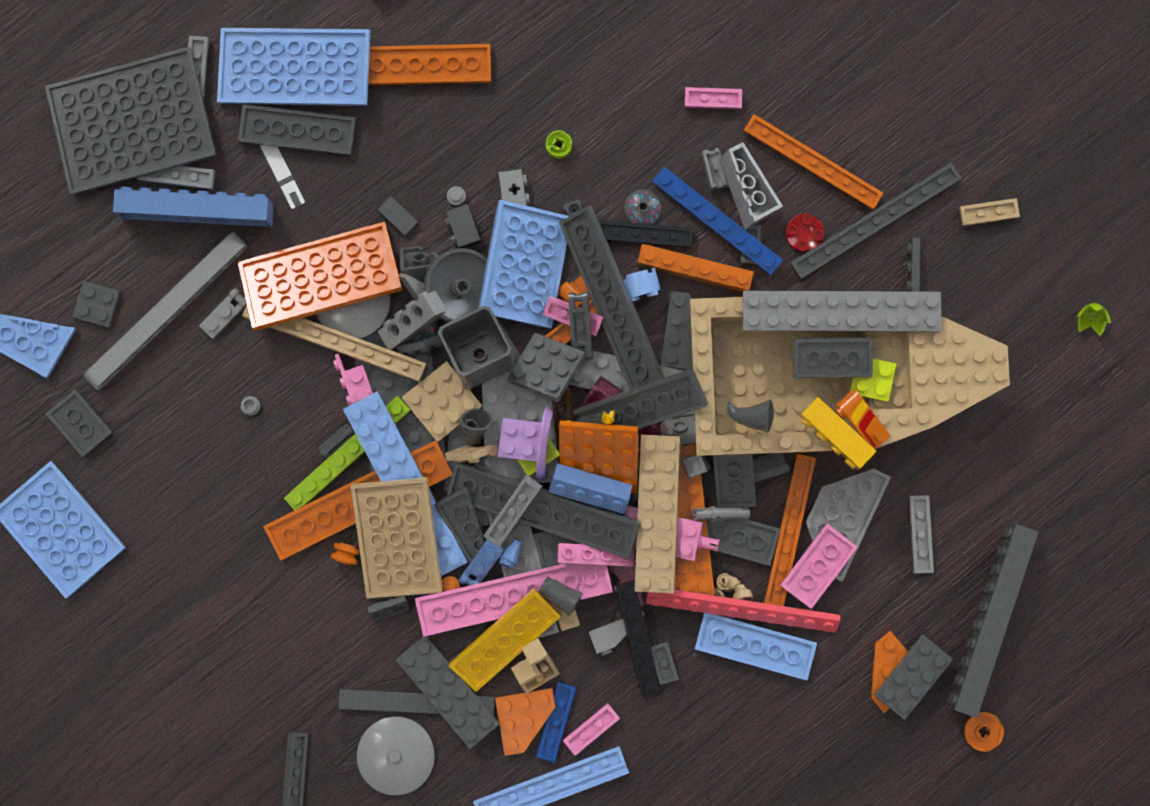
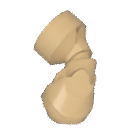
(729, 583)

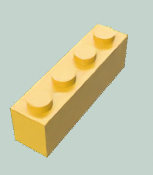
(837, 433)

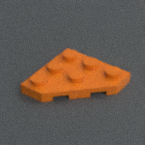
(886, 657)
(523, 717)

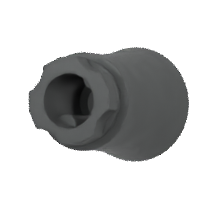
(560, 595)

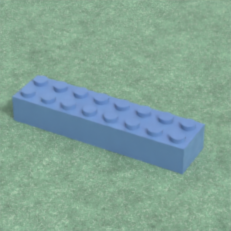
(193, 207)

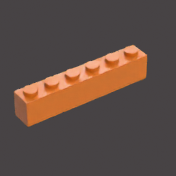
(695, 268)

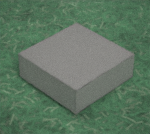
(694, 466)

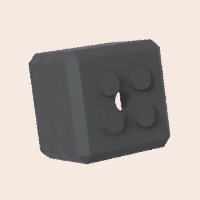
(475, 333)

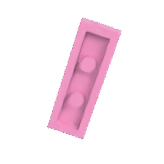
(713, 98)
(559, 311)
(591, 729)

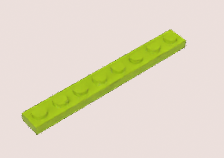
(338, 462)

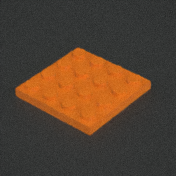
(601, 450)

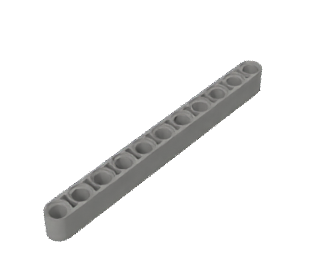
(165, 311)

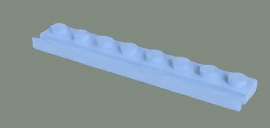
(561, 781)

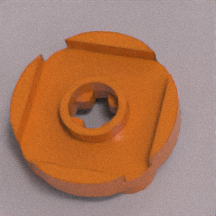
(989, 741)

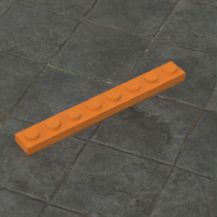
(813, 162)
(790, 528)

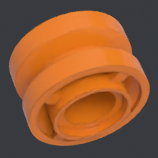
(345, 553)

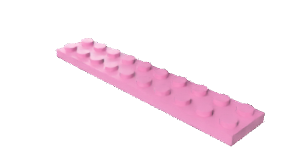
(494, 598)

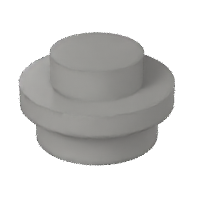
(456, 195)
(250, 405)

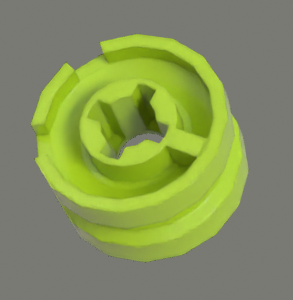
(558, 136)

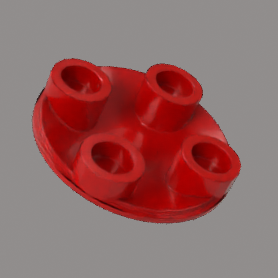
(804, 232)

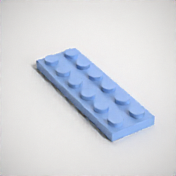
(755, 646)

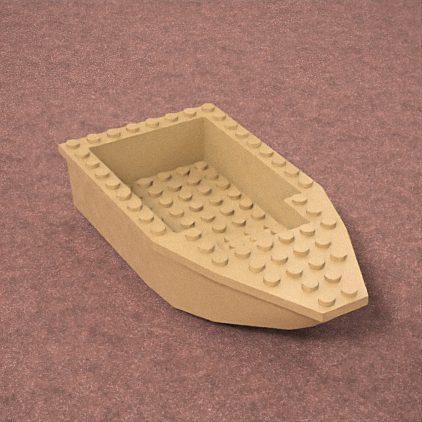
(931, 381)

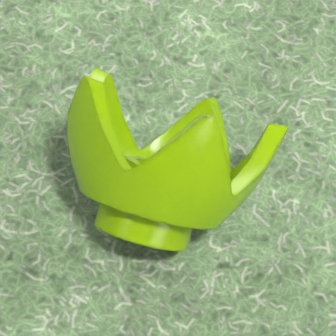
(1093, 316)

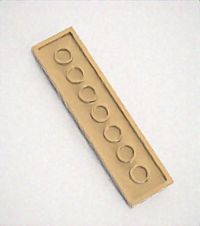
(657, 513)

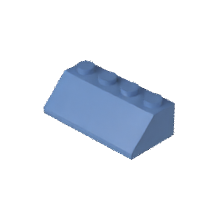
(590, 488)

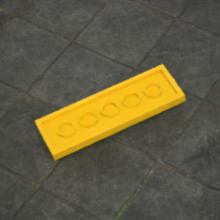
(504, 640)

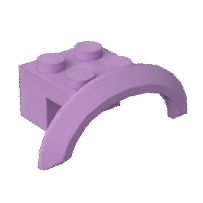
(526, 441)

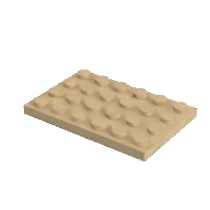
(396, 537)

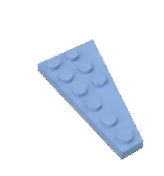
(33, 342)

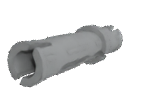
(713, 513)

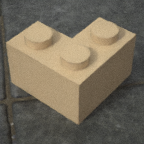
(536, 668)

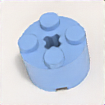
(642, 283)

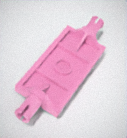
(688, 536)

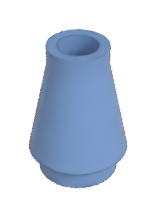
(510, 556)

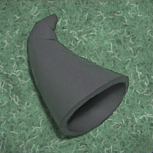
(756, 417)
(474, 425)

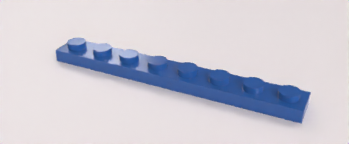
(717, 221)

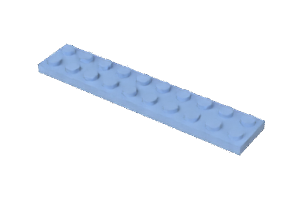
(394, 462)

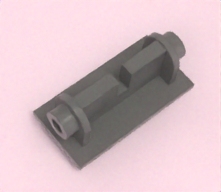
(336, 441)

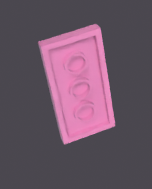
(818, 566)

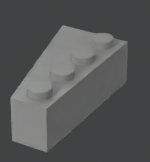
(749, 186)

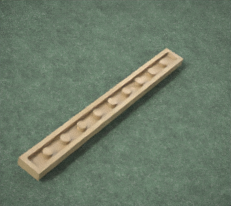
(352, 347)

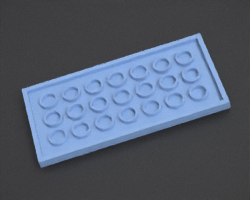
(294, 66)

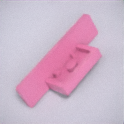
(354, 380)
(589, 555)

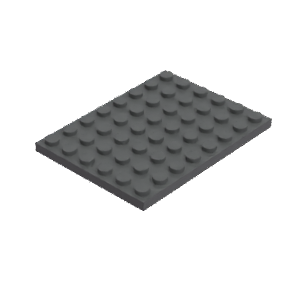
(130, 121)

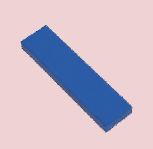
(556, 722)

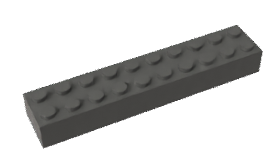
(992, 620)

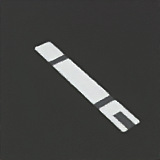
(283, 175)

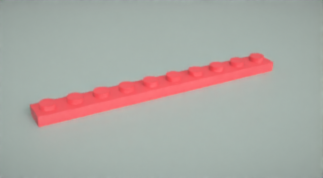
(745, 609)

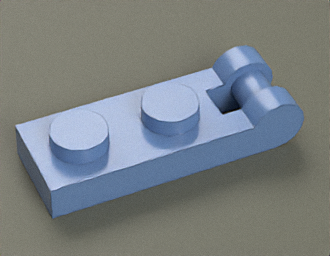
(481, 563)

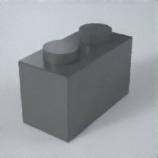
(463, 227)

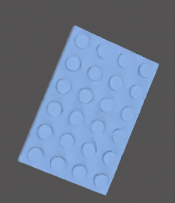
(523, 263)
(59, 529)

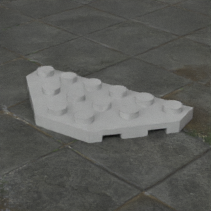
(848, 508)

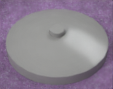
(358, 318)
(395, 755)

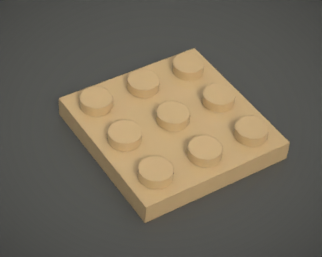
(440, 401)

